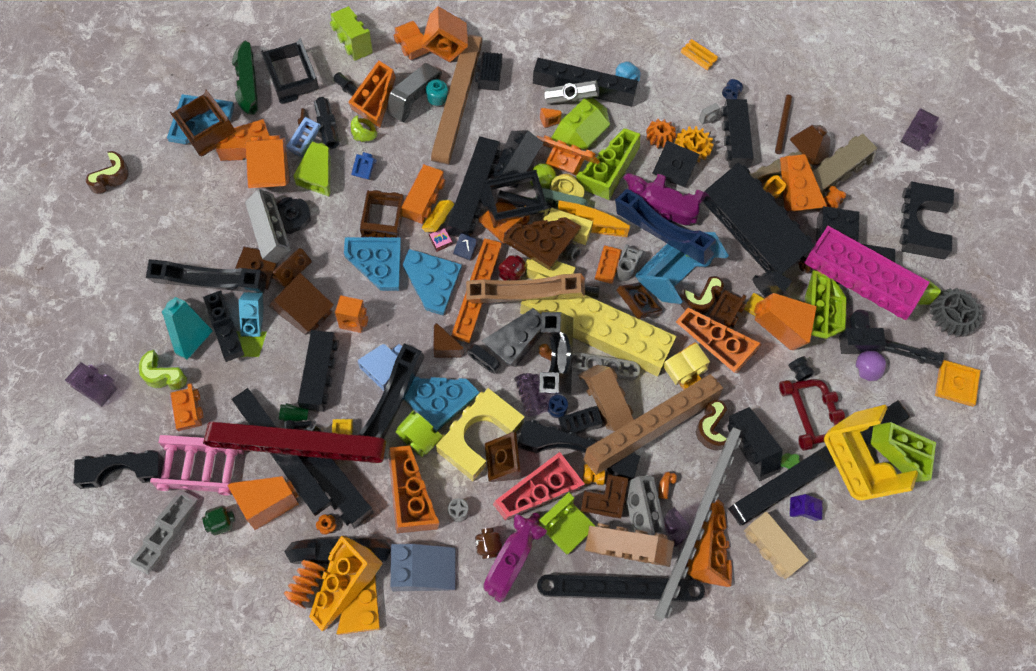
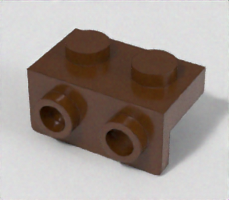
(291, 267)
(727, 309)

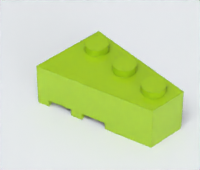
(351, 33)
(905, 449)

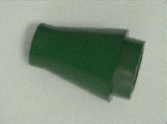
(292, 413)

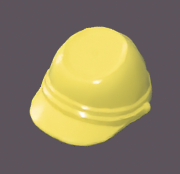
(567, 184)

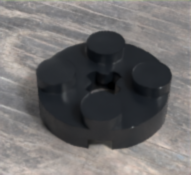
(301, 218)

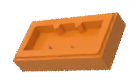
(608, 264)

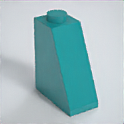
(184, 327)

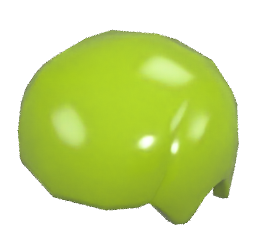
(545, 174)

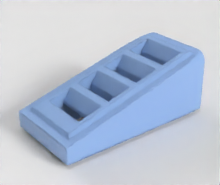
(294, 141)

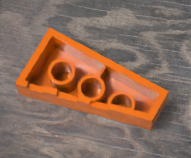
(724, 343)
(410, 499)

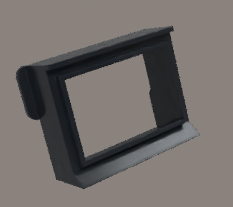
(290, 91)
(488, 200)

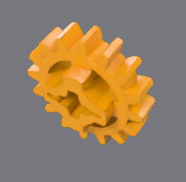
(701, 145)

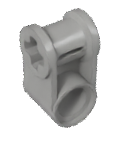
(628, 260)

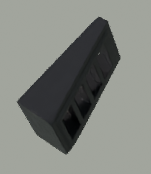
(578, 415)

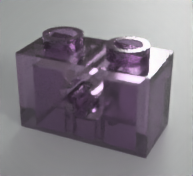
(919, 130)
(82, 378)

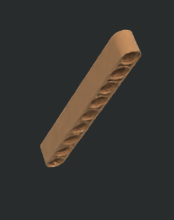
(456, 101)

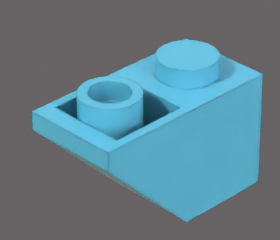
(251, 314)

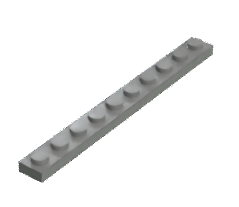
(695, 531)

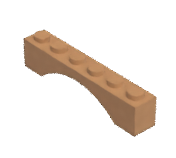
(521, 290)

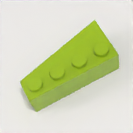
(614, 161)

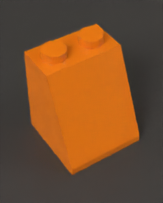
(445, 34)
(267, 162)
(786, 319)
(264, 499)

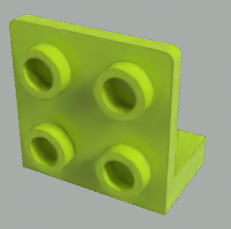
(566, 524)

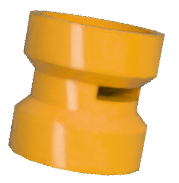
(590, 477)

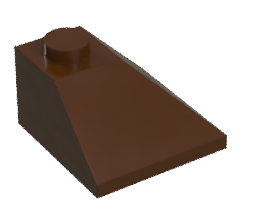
(813, 143)

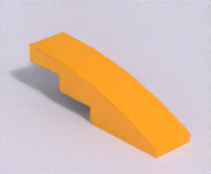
(602, 222)

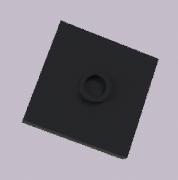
(676, 163)

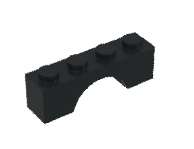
(93, 471)

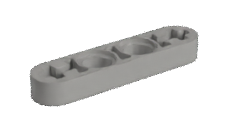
(604, 361)

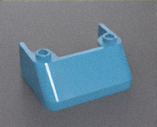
(669, 268)

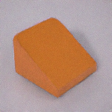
(550, 117)

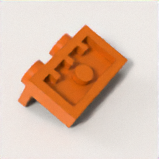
(186, 408)

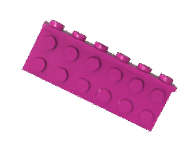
(867, 273)

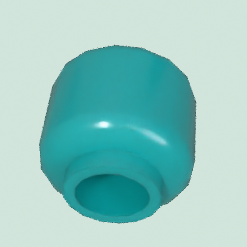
(436, 92)

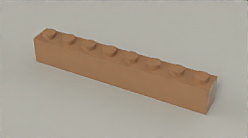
(652, 424)

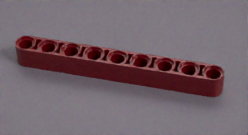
(295, 442)

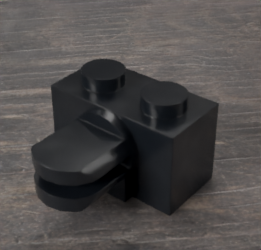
(861, 335)

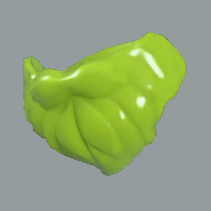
(360, 133)

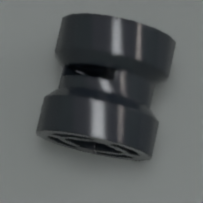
(801, 369)

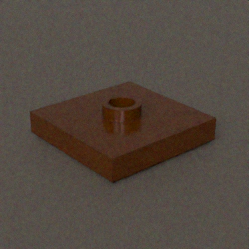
(252, 259)
(639, 300)

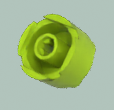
(418, 433)

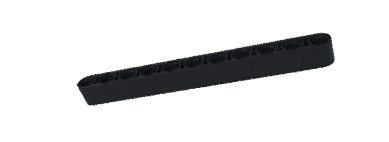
(802, 473)

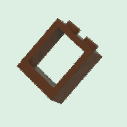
(379, 230)

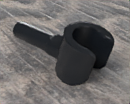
(292, 425)

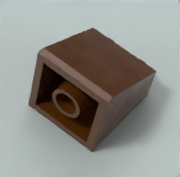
(302, 304)

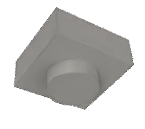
(709, 113)

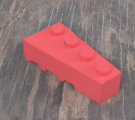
(543, 485)

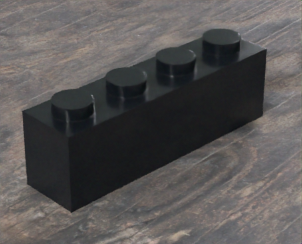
(737, 132)
(317, 370)
(339, 490)

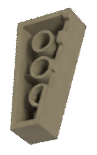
(844, 162)

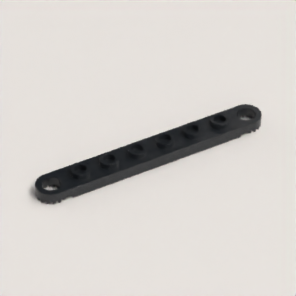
(616, 588)

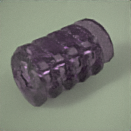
(530, 394)

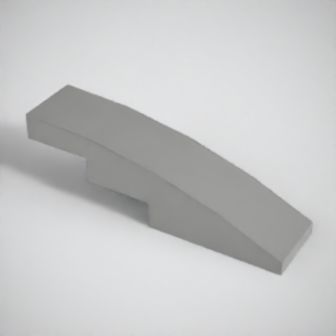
(164, 532)

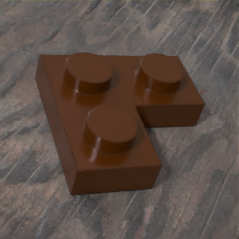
(611, 502)

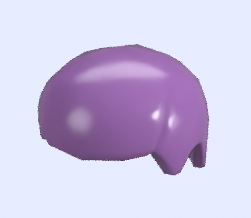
(871, 365)

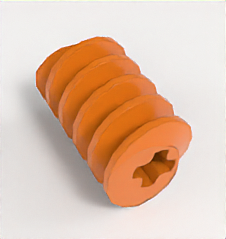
(304, 583)

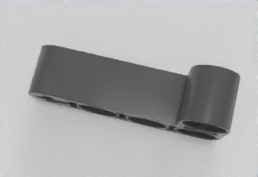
(410, 90)

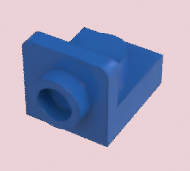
(363, 165)

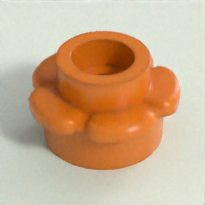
(326, 529)

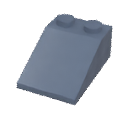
(422, 568)

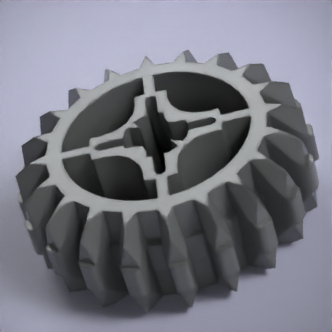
(951, 316)

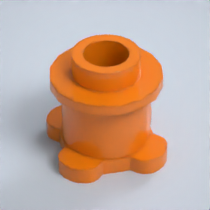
(834, 197)

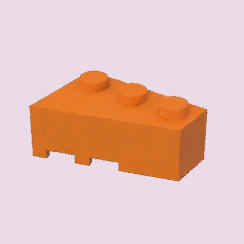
(801, 186)

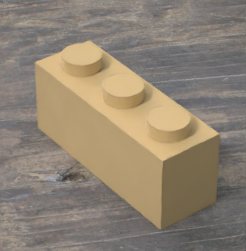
(775, 545)

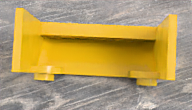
(853, 459)

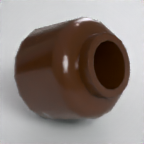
(488, 543)

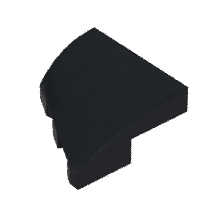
(771, 283)

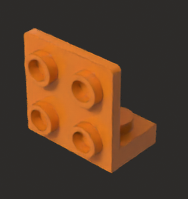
(503, 226)

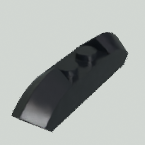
(319, 549)

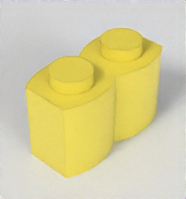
(686, 364)

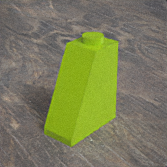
(315, 169)

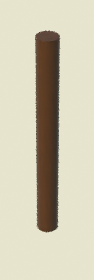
(783, 124)

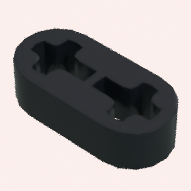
(484, 358)

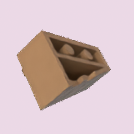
(608, 396)

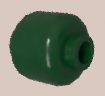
(218, 520)

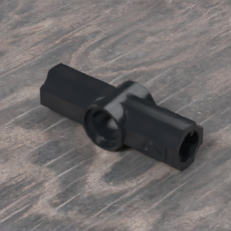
(327, 122)

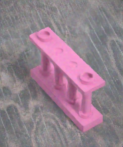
(191, 446)

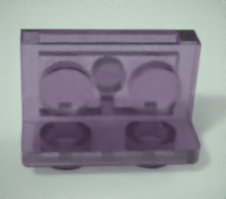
(676, 526)

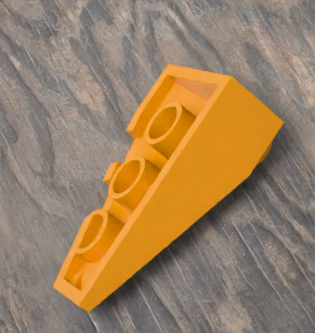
(347, 575)

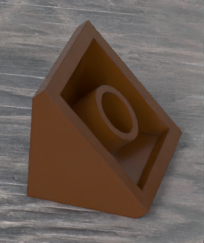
(503, 458)

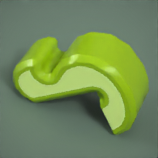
(160, 377)

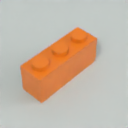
(423, 194)

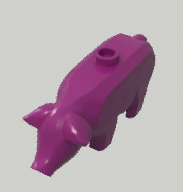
(666, 201)
(513, 556)

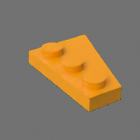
(362, 612)

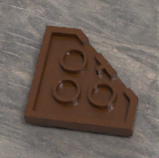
(543, 240)

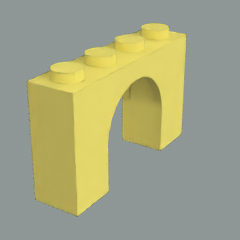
(560, 268)
(487, 408)

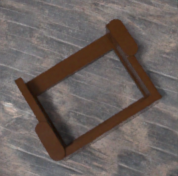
(207, 139)

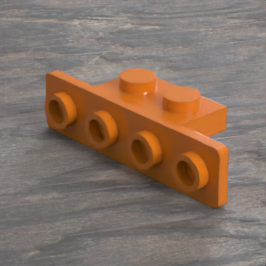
(565, 157)

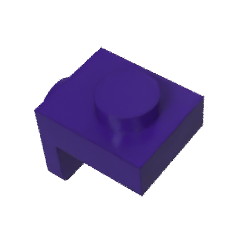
(806, 506)

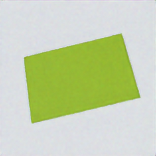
(252, 345)

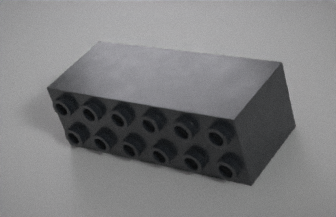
(756, 220)

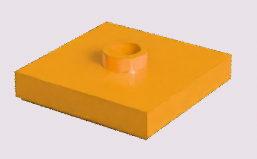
(957, 383)

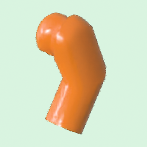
(664, 484)

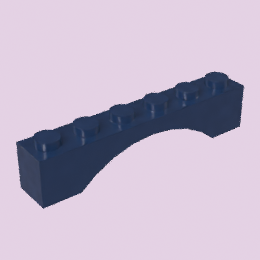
(692, 243)

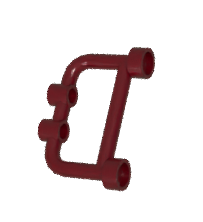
(829, 398)

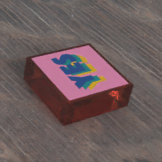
(440, 239)

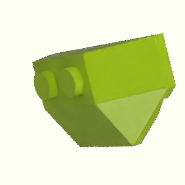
(583, 124)
(830, 304)

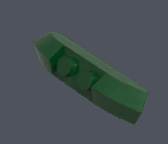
(244, 66)

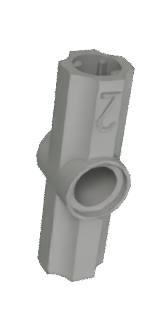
(561, 93)

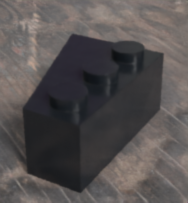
(517, 154)

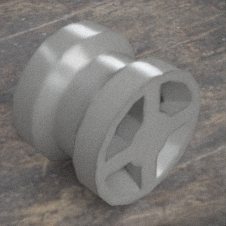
(458, 505)

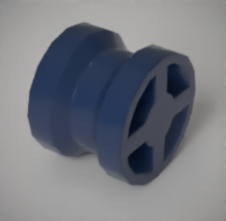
(732, 89)
(559, 402)

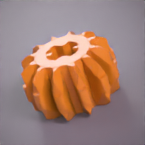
(660, 132)

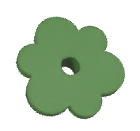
(789, 460)

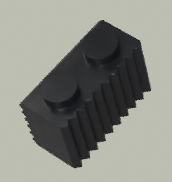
(490, 71)

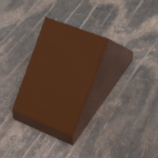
(445, 345)

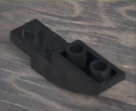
(223, 326)

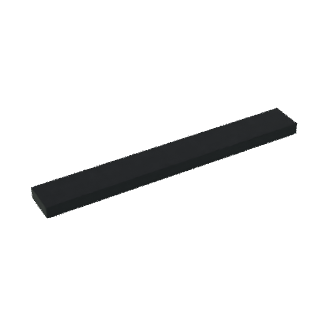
(290, 464)

